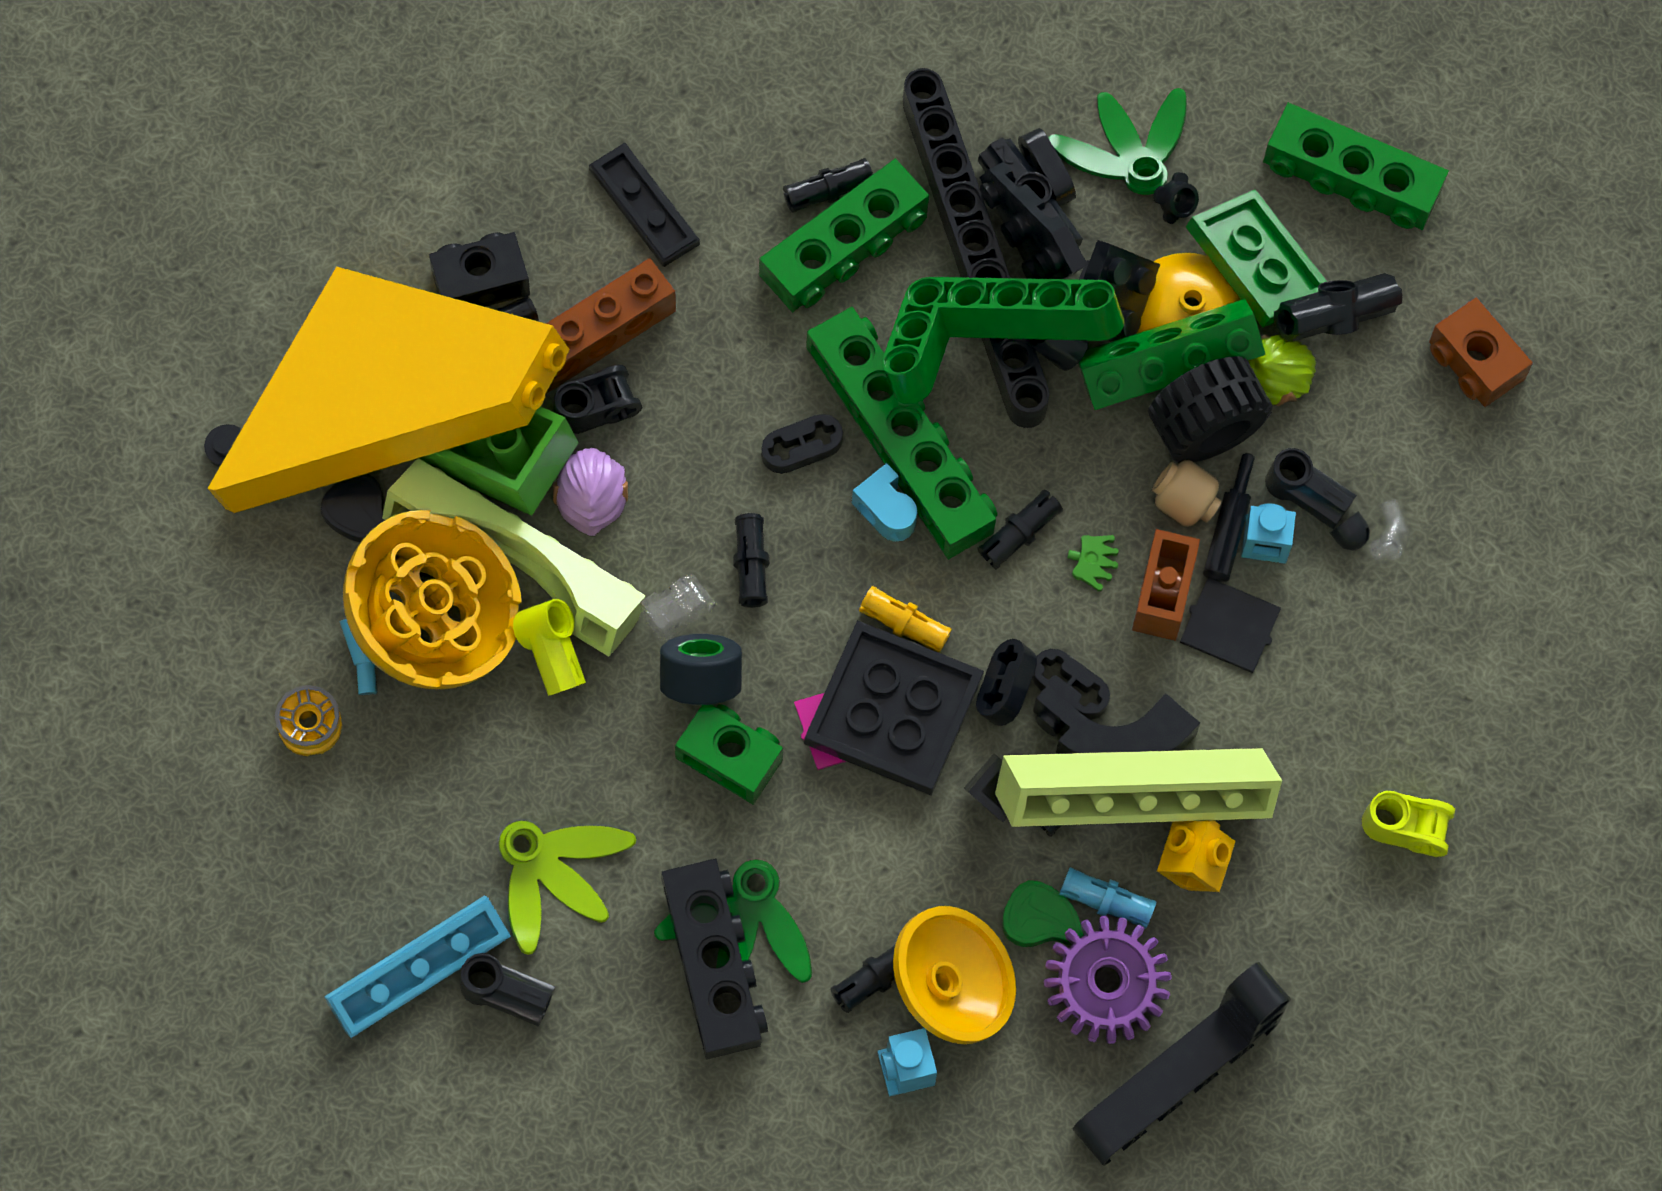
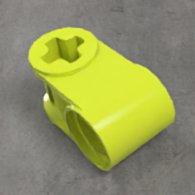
(1419, 822)

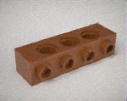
(612, 317)

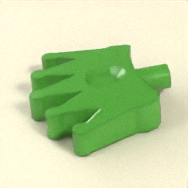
(1093, 559)

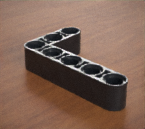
(1248, 1009)

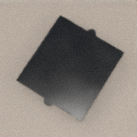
(1230, 625)

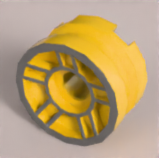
(302, 703)

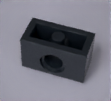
(496, 252)

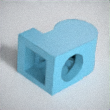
(885, 508)

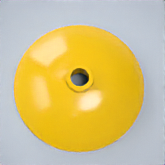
(1181, 278)
(967, 963)

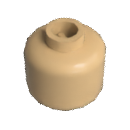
(1187, 493)

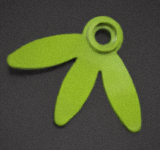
(563, 882)

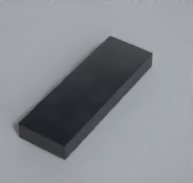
(644, 204)

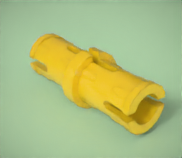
(905, 619)

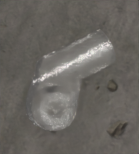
(1394, 537)

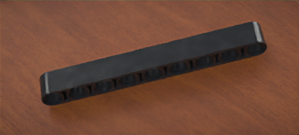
(970, 228)

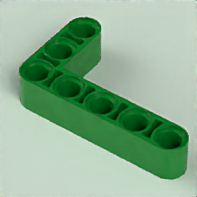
(990, 309)

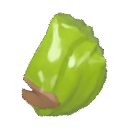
(1284, 370)

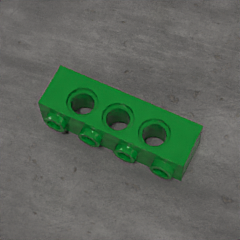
(1345, 147)
(886, 190)
(1168, 351)

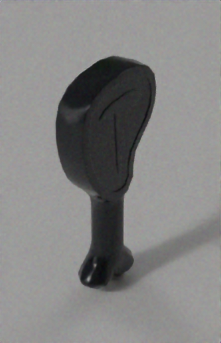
(354, 507)

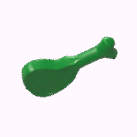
(1038, 915)

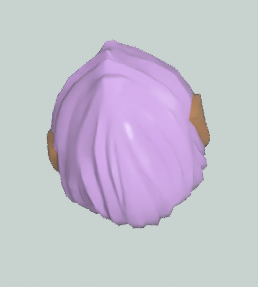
(590, 491)

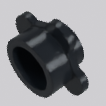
(1185, 202)

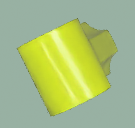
(547, 632)

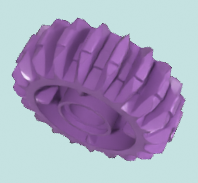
(1123, 955)

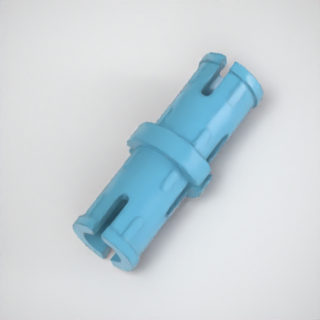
(1107, 898)

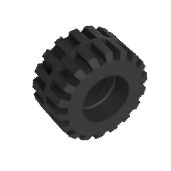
(1210, 409)

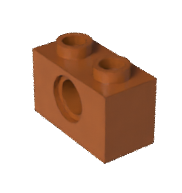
(1477, 330)
(1166, 584)

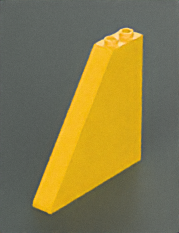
(382, 382)

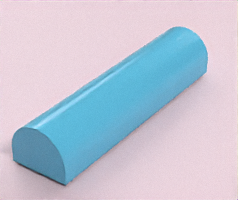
(416, 966)

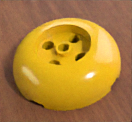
(467, 574)

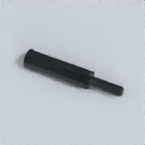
(1230, 524)

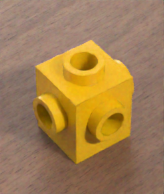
(1196, 855)

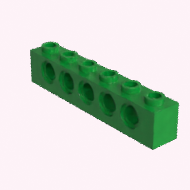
(950, 527)

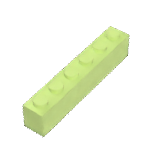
(1137, 787)

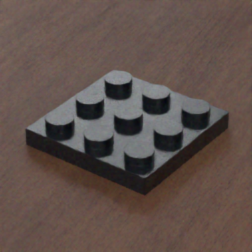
(894, 707)

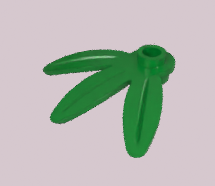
(1133, 158)
(753, 908)

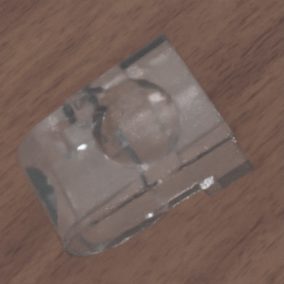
(677, 608)

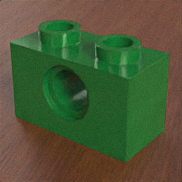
(742, 775)

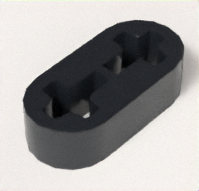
(1044, 159)
(797, 435)
(1076, 675)
(1006, 682)

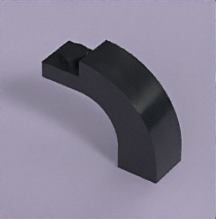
(1161, 729)

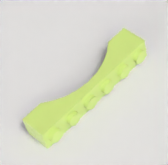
(600, 603)

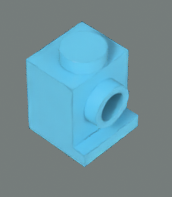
(1268, 526)
(908, 1062)

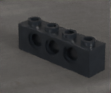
(683, 890)

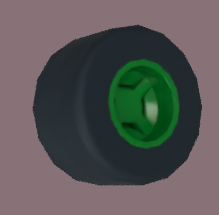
(700, 669)

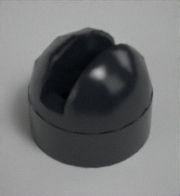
(1352, 533)

